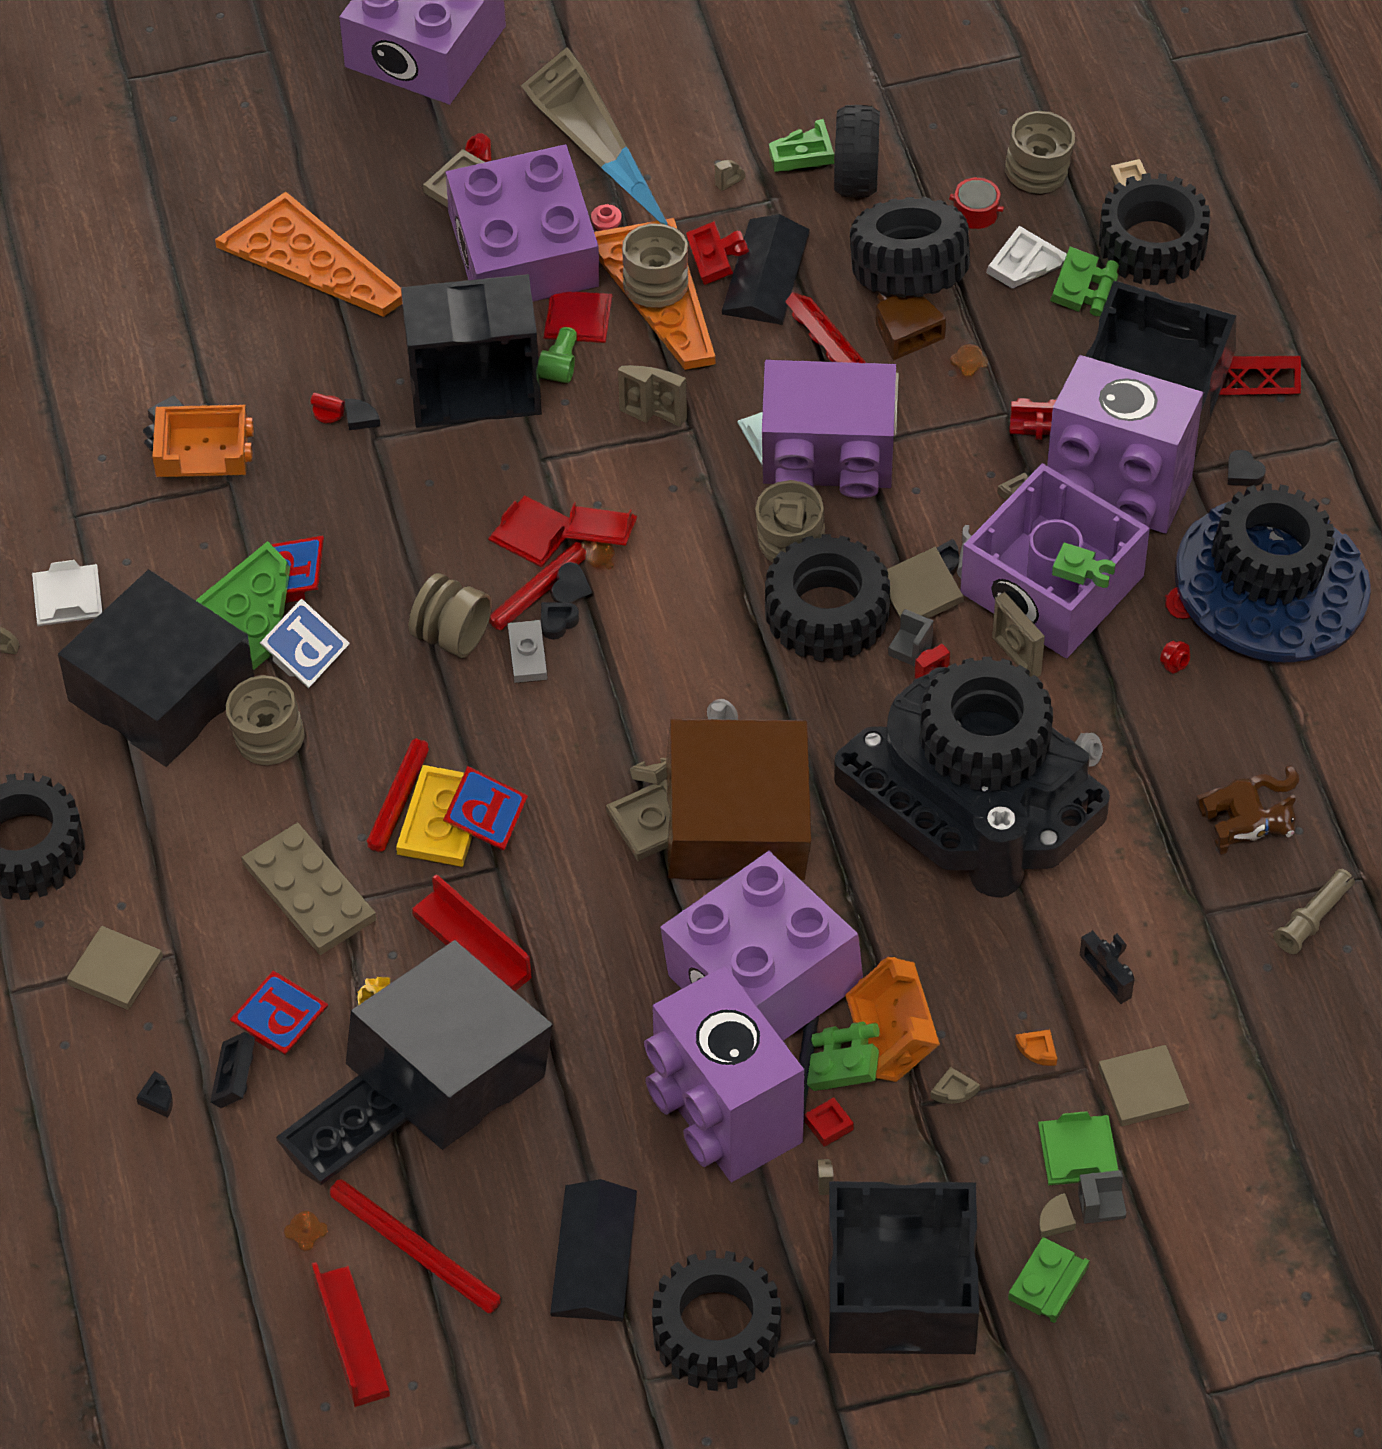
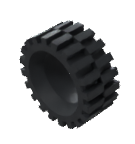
(1158, 202)
(1264, 572)
(53, 857)
(716, 1359)

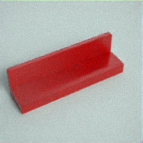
(454, 918)
(351, 1335)

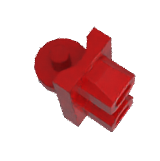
(1031, 417)

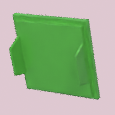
(1076, 1147)

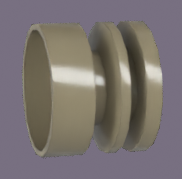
(1039, 152)
(655, 265)
(771, 534)
(450, 615)
(265, 720)

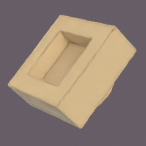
(1125, 170)

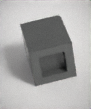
(913, 637)
(1101, 1196)

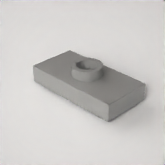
(527, 651)

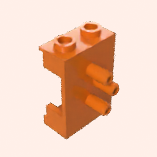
(202, 440)
(897, 1003)

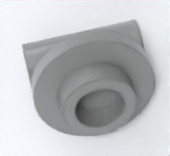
(722, 710)
(1091, 743)

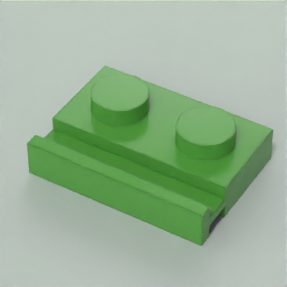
(1048, 1279)

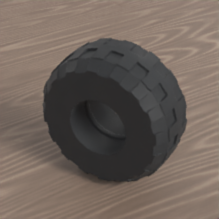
(856, 151)

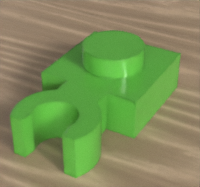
(1079, 563)

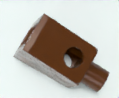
(908, 324)

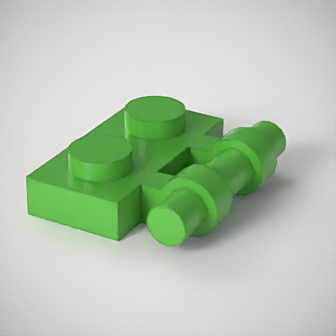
(1074, 279)
(844, 1066)

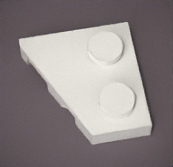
(1025, 259)

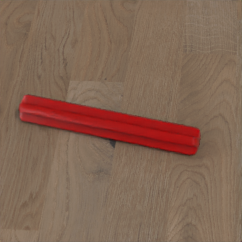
(534, 588)
(397, 795)

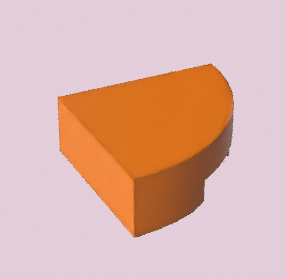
(1037, 1047)

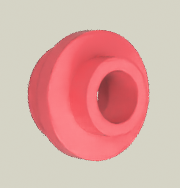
(606, 217)

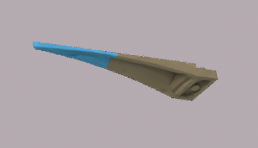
(574, 105)

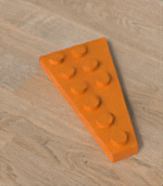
(302, 247)
(677, 325)

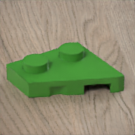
(802, 149)

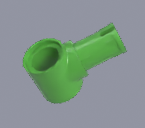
(559, 361)

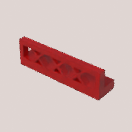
(1261, 363)

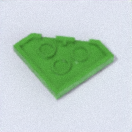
(252, 597)

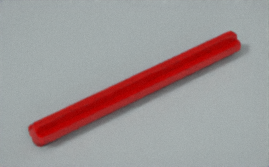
(415, 1246)

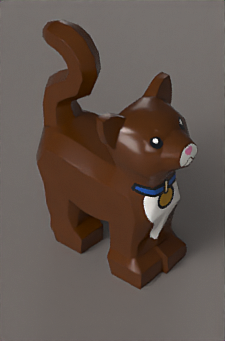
(1246, 814)

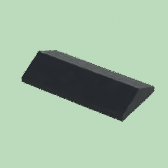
(768, 271)
(340, 1130)
(594, 1251)

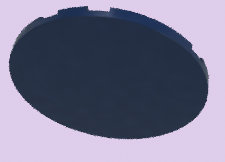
(1275, 631)

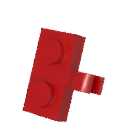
(712, 251)

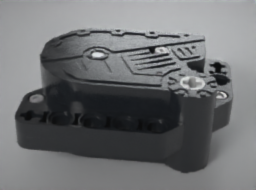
(967, 828)

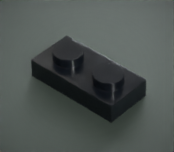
(232, 1070)

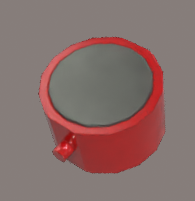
(978, 202)

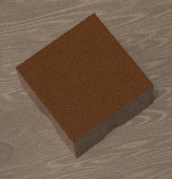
(737, 796)

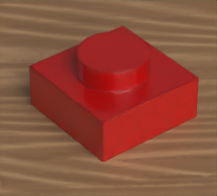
(931, 659)
(828, 1122)

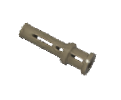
(1307, 920)

